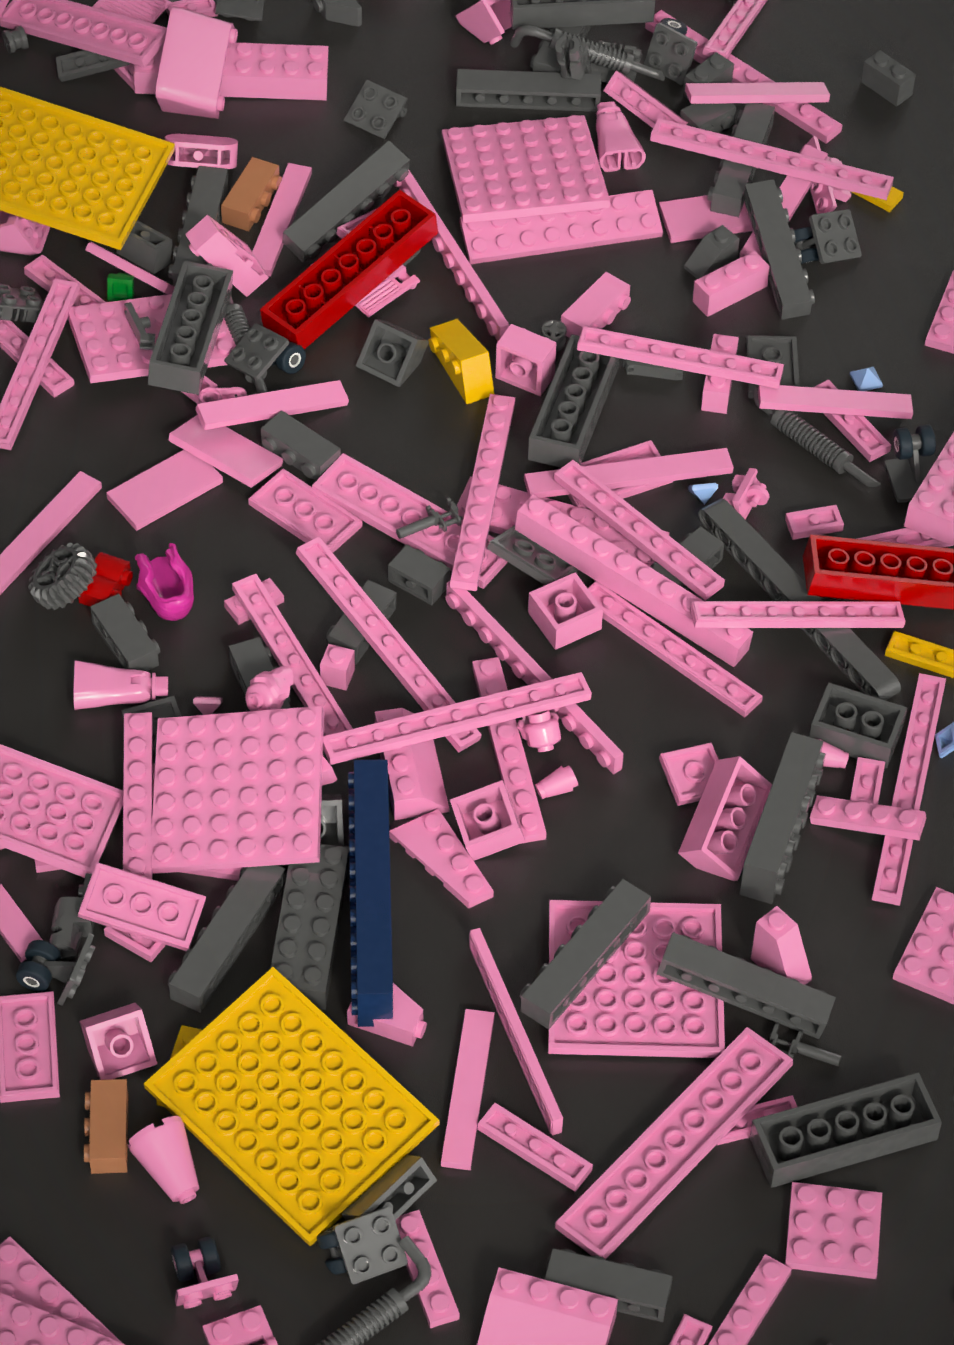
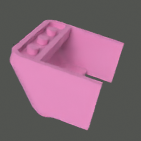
(486, 19)

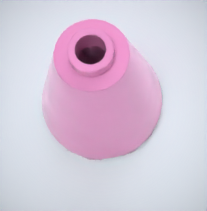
(167, 1158)

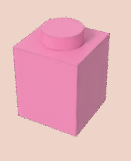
(337, 666)

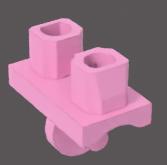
(748, 493)

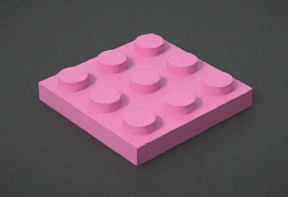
(833, 1230)

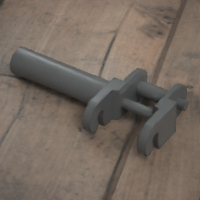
(433, 518)
(804, 1049)

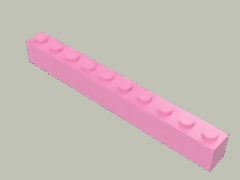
(626, 577)

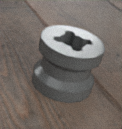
(15, 39)
(555, 331)

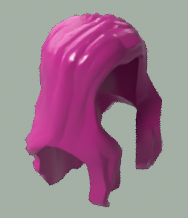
(166, 584)

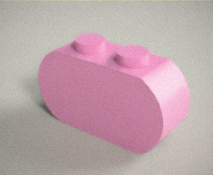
(203, 151)

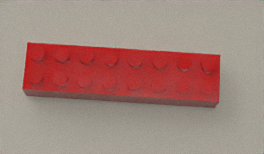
(350, 270)

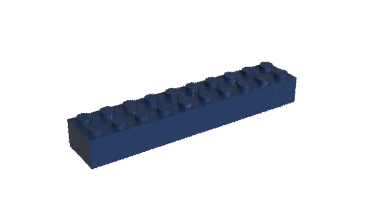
(370, 892)

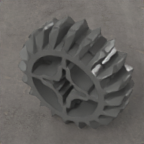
(62, 576)

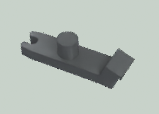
(138, 325)
(651, 370)

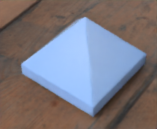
(866, 379)
(703, 491)
(945, 740)

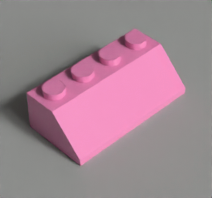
(413, 775)
(726, 819)

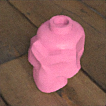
(269, 689)
(540, 730)

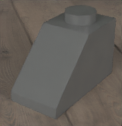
(340, 11)
(713, 252)

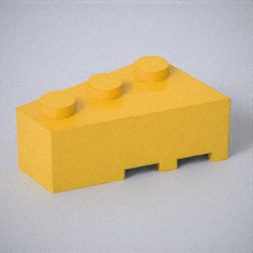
(463, 359)

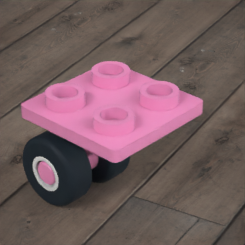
(204, 1257)

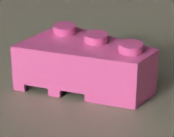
(228, 252)

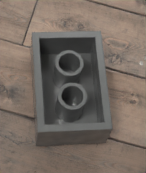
(858, 723)

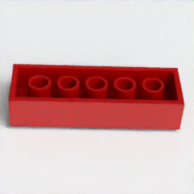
(879, 571)

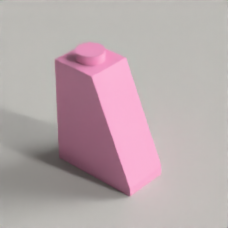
(780, 946)
(406, 1022)

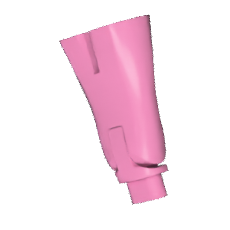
(616, 140)
(106, 685)

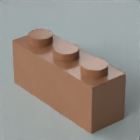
(250, 194)
(107, 1126)

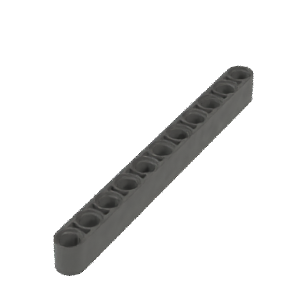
(784, 584)

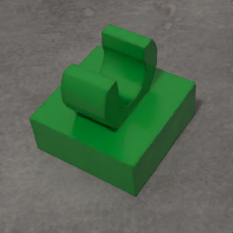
(120, 287)

